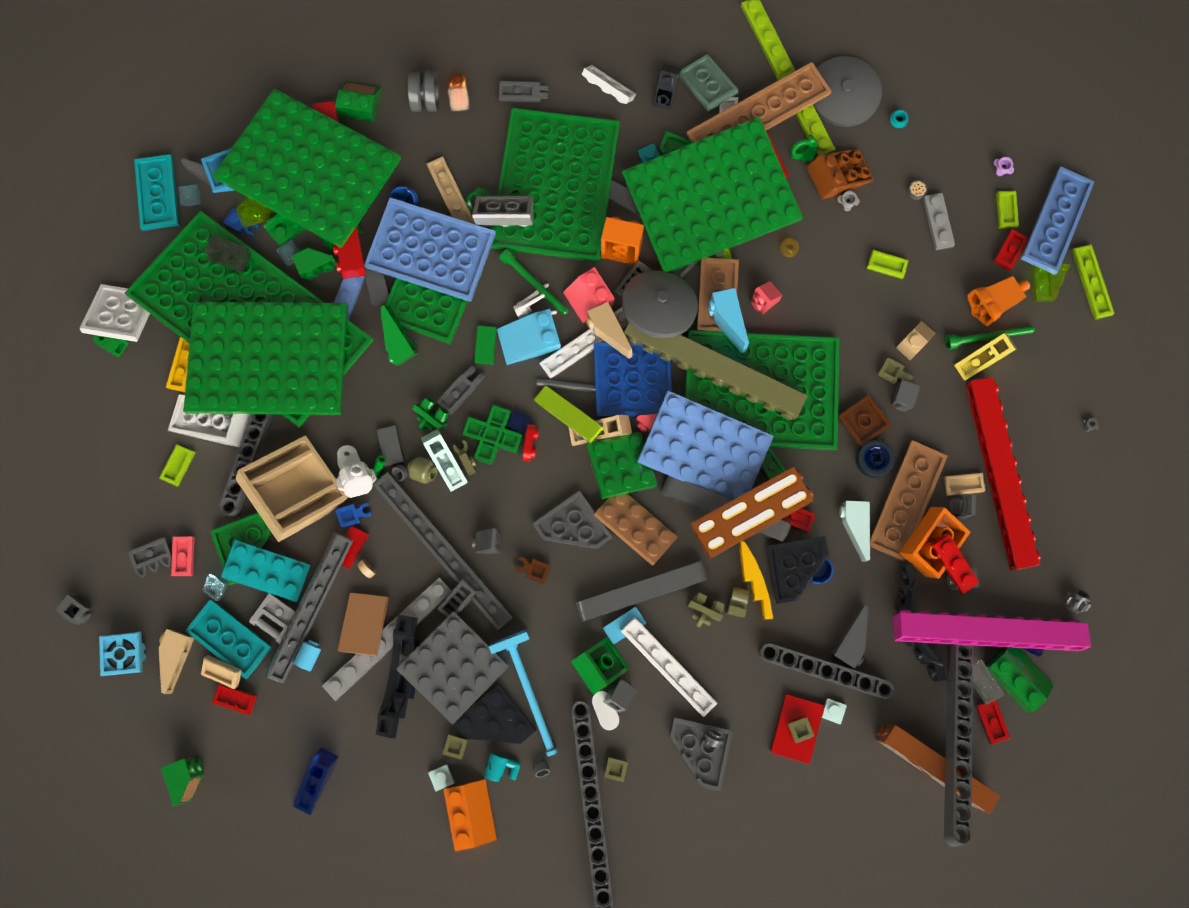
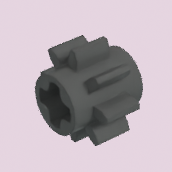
(1077, 601)

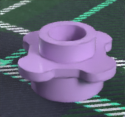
(1007, 162)

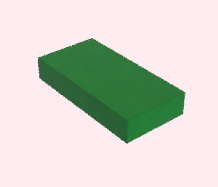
(485, 345)

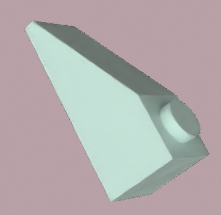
(444, 460)
(856, 521)

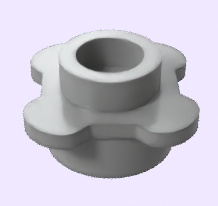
(849, 194)

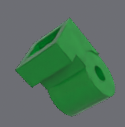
(112, 345)

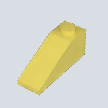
(985, 356)

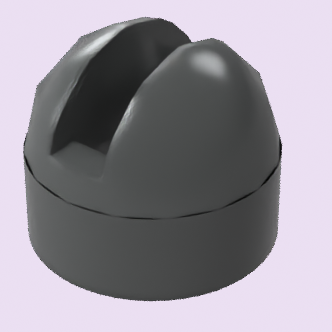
(396, 472)
(541, 769)

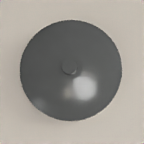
(854, 91)
(659, 304)

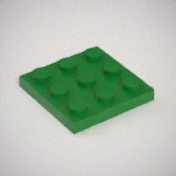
(617, 465)

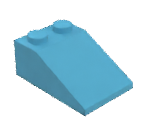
(728, 317)
(529, 337)

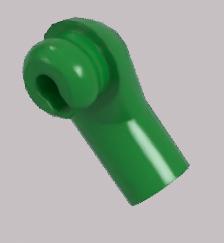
(378, 466)

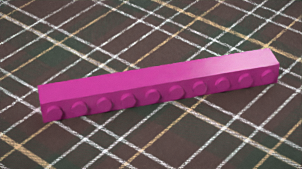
(993, 631)

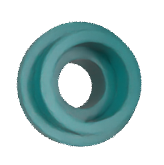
(899, 114)

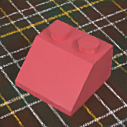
(587, 293)

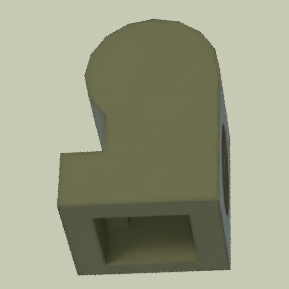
(738, 602)

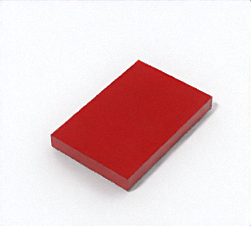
(792, 710)

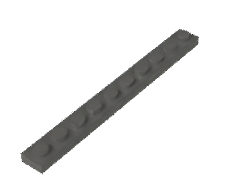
(442, 550)

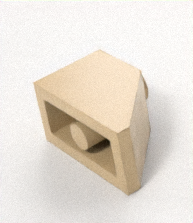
(915, 340)

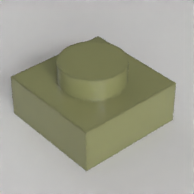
(800, 730)
(455, 746)
(616, 769)

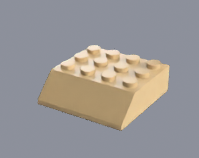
(291, 488)

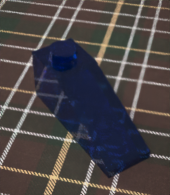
(315, 780)

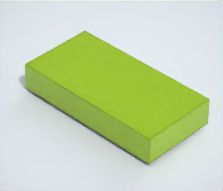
(1007, 209)
(887, 264)
(177, 465)

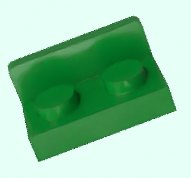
(282, 229)

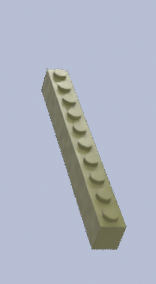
(722, 371)

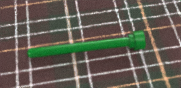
(508, 258)
(953, 341)

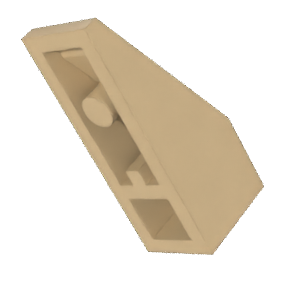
(606, 327)
(612, 427)
(172, 656)

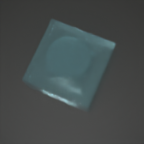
(189, 195)
(287, 251)
(214, 587)

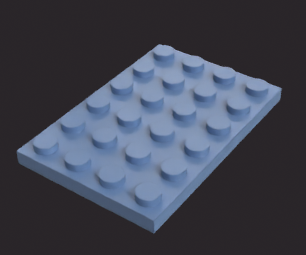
(430, 249)
(704, 447)

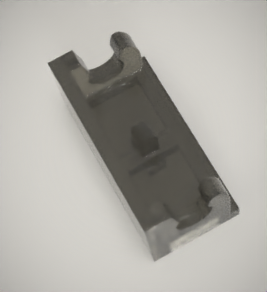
(227, 254)

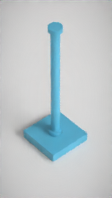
(510, 644)

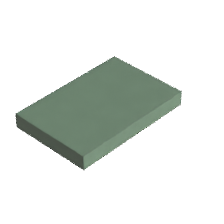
(708, 82)

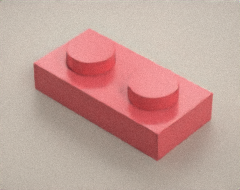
(183, 556)

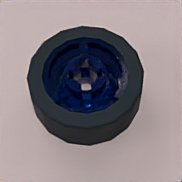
(865, 462)

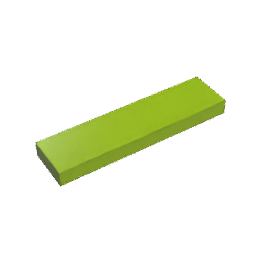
(1092, 282)
(568, 414)

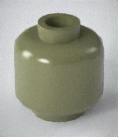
(422, 470)

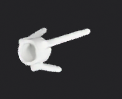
(523, 307)

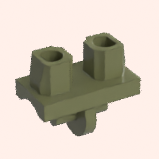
(698, 605)

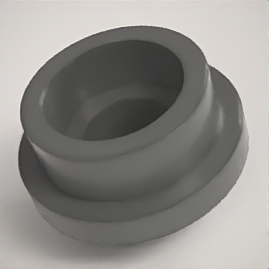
(713, 739)

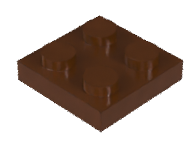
(864, 421)

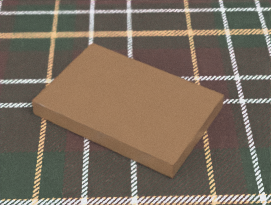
(363, 624)

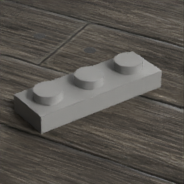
(938, 221)

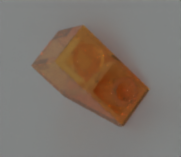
(458, 93)

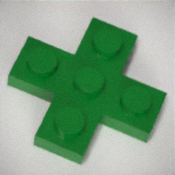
(492, 435)

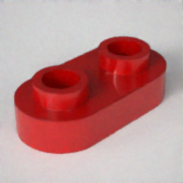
(531, 434)

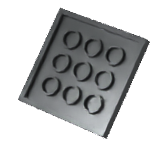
(452, 667)

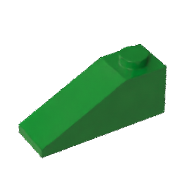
(397, 341)

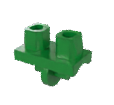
(429, 418)

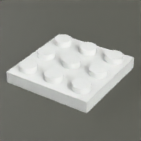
(114, 315)

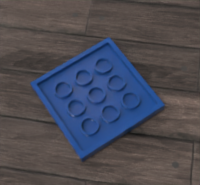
(629, 385)

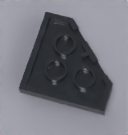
(795, 566)
(495, 720)

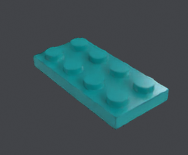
(156, 192)
(265, 571)
(228, 638)

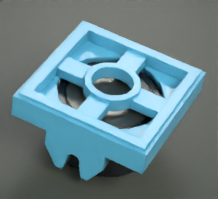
(124, 653)

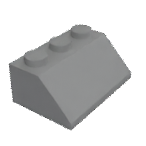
(503, 210)

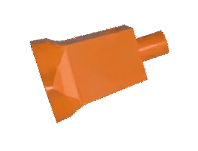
(991, 301)

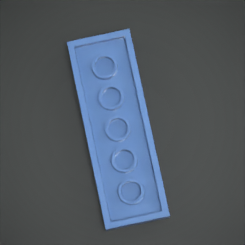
(1057, 220)

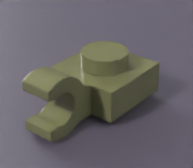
(892, 371)
(468, 462)

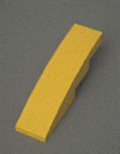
(752, 574)

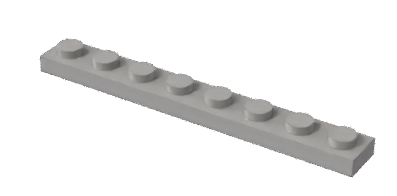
(361, 664)

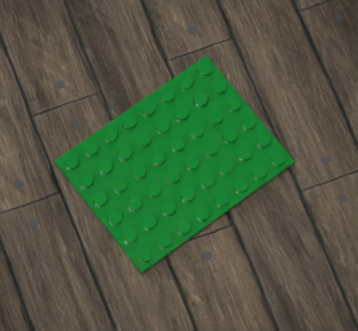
(307, 167)
(568, 172)
(712, 195)
(266, 358)
(795, 361)

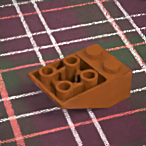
(839, 172)

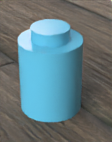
(307, 655)

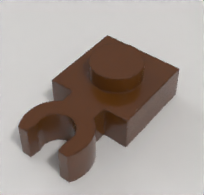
(536, 570)

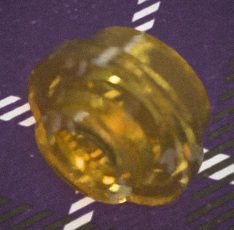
(789, 252)

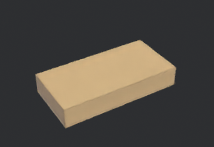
(964, 484)
(221, 672)

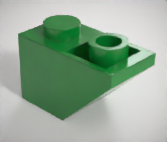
(312, 263)

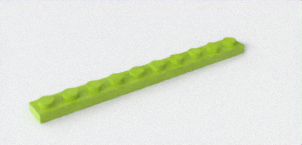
(783, 67)

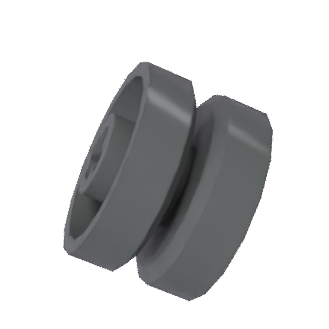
(423, 90)

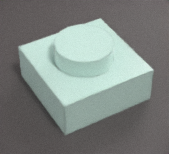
(833, 711)
(441, 777)

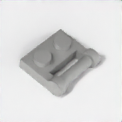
(276, 611)

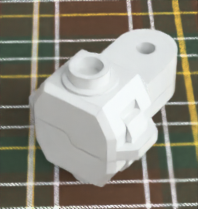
(354, 475)

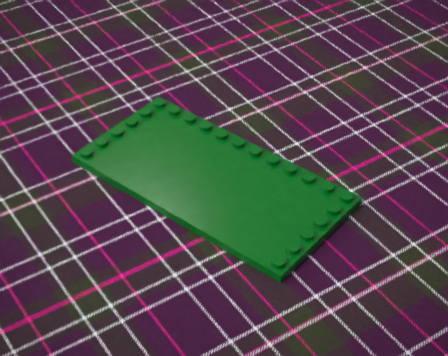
(186, 276)

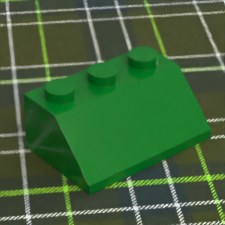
(1020, 678)

